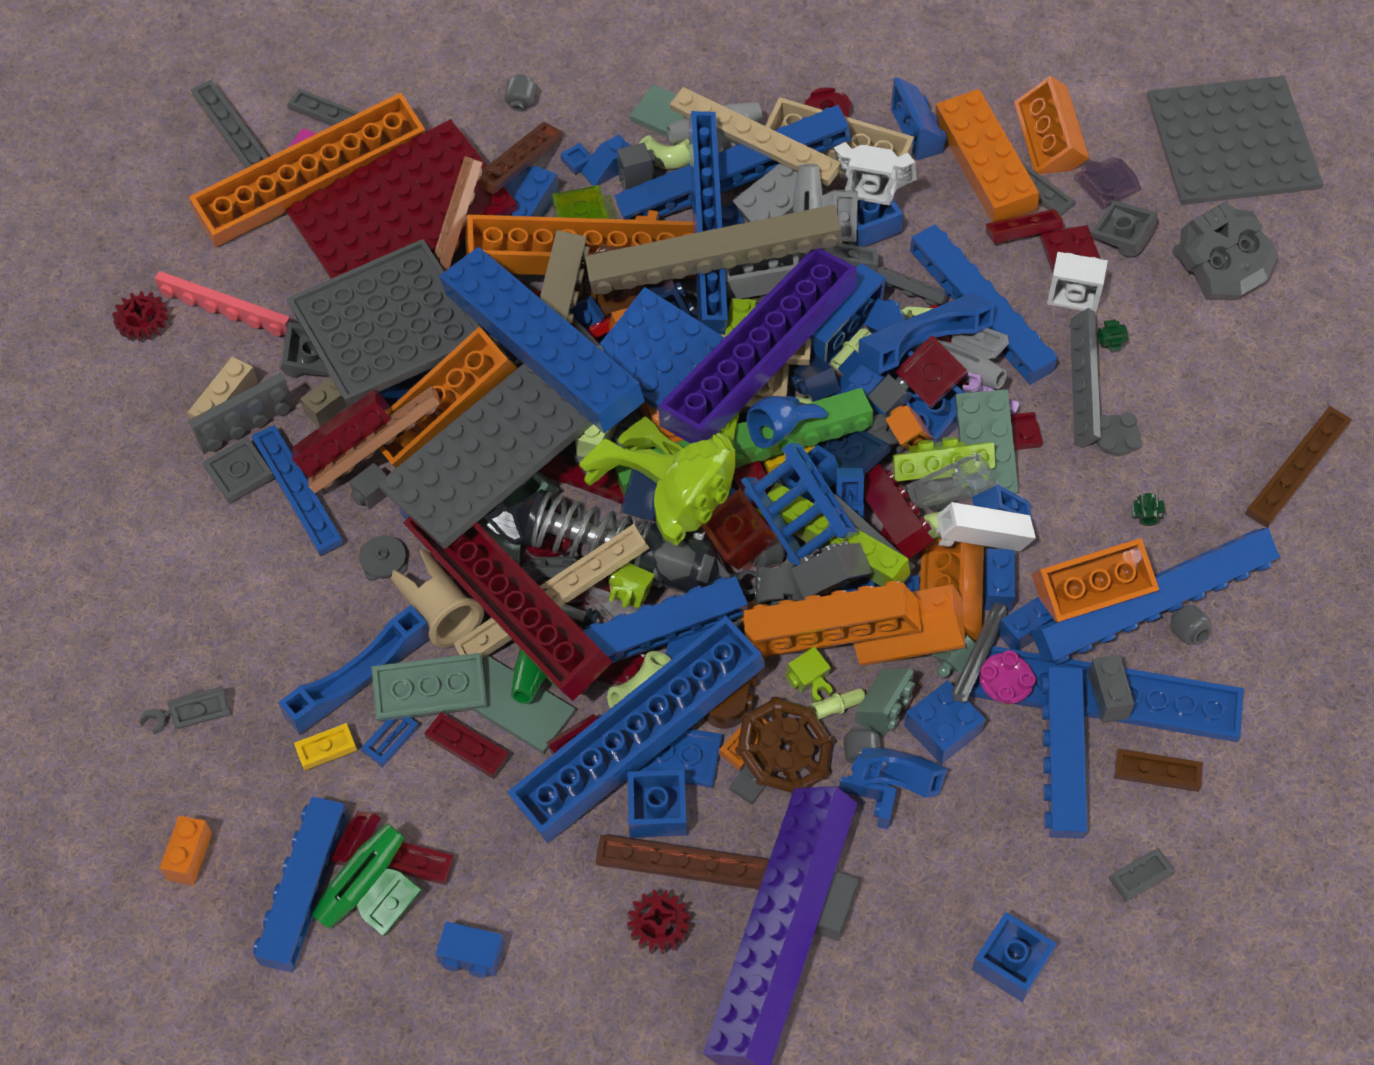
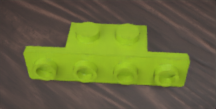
(932, 456)

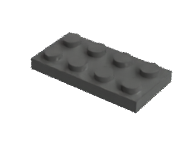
(242, 413)

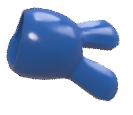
(780, 415)

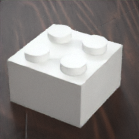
(1077, 281)

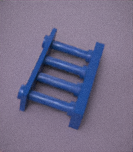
(824, 503)

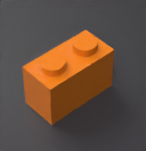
(908, 426)
(185, 850)

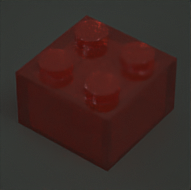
(739, 530)

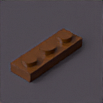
(1158, 770)

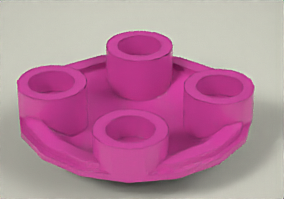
(1006, 678)

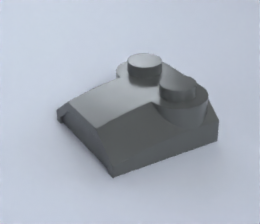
(1126, 227)
(299, 355)

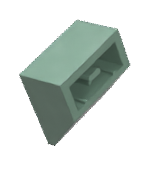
(885, 699)

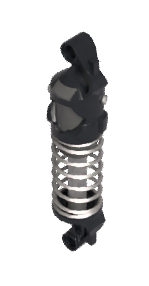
(677, 567)

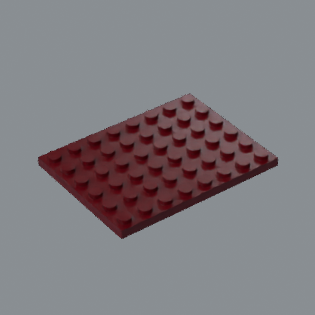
(392, 202)

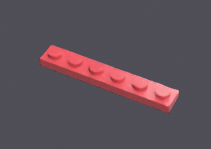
(221, 303)

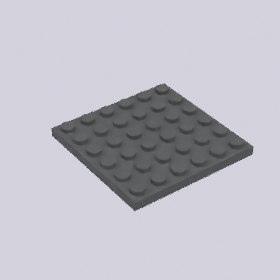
(1233, 140)
(382, 321)

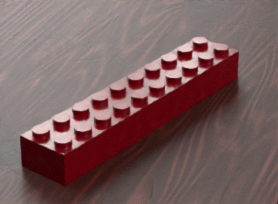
(520, 608)

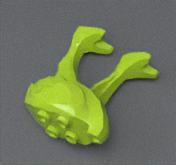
(687, 479)

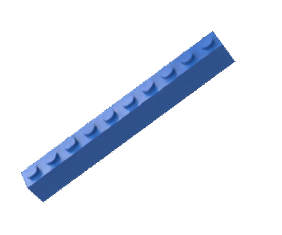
(736, 166)
(707, 214)
(1175, 584)

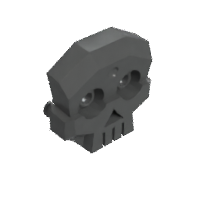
(1219, 237)

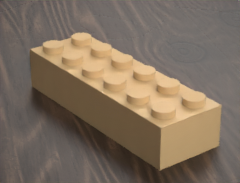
(861, 133)

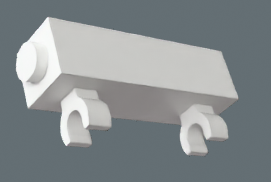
(984, 527)

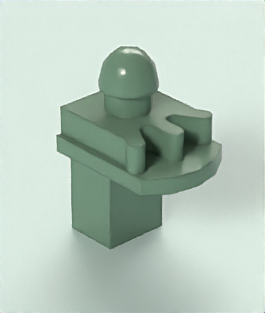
(953, 659)

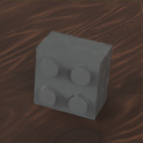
(831, 569)

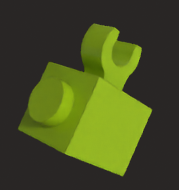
(630, 585)
(808, 672)

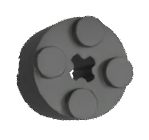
(776, 585)

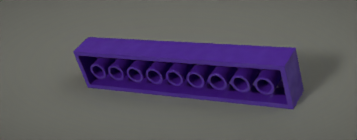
(757, 347)
(780, 928)

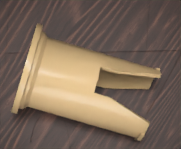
(440, 603)

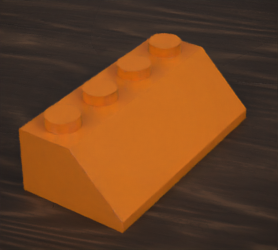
(1051, 128)
(962, 567)
(1095, 580)
(940, 630)

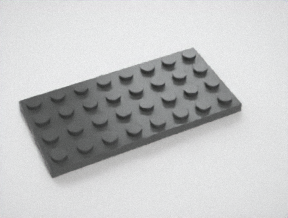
(483, 455)

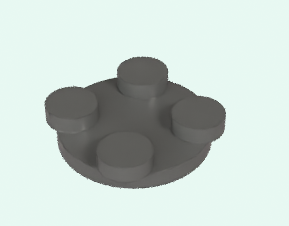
(1119, 434)
(382, 556)

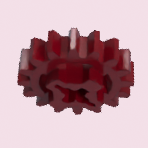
(128, 320)
(670, 919)

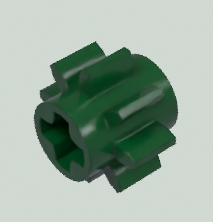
(1112, 335)
(1148, 509)

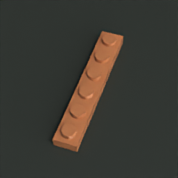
(456, 214)
(402, 419)

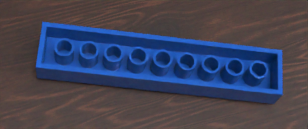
(542, 340)
(636, 729)

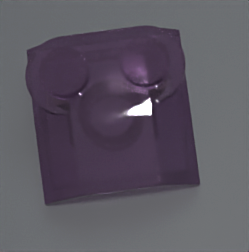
(1107, 181)

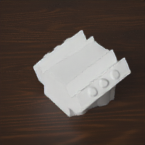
(875, 171)

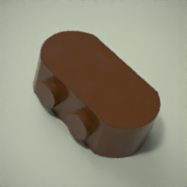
(731, 709)

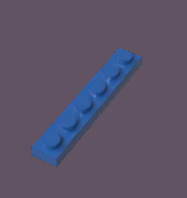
(296, 490)

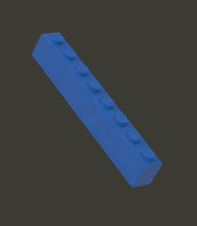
(960, 278)

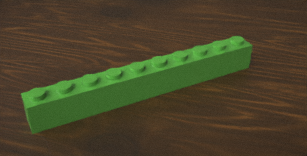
(845, 414)

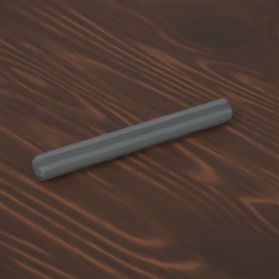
(979, 653)

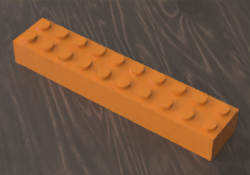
(298, 171)
(526, 242)

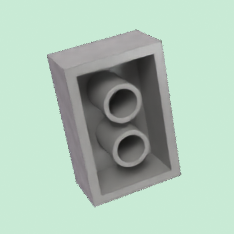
(769, 195)

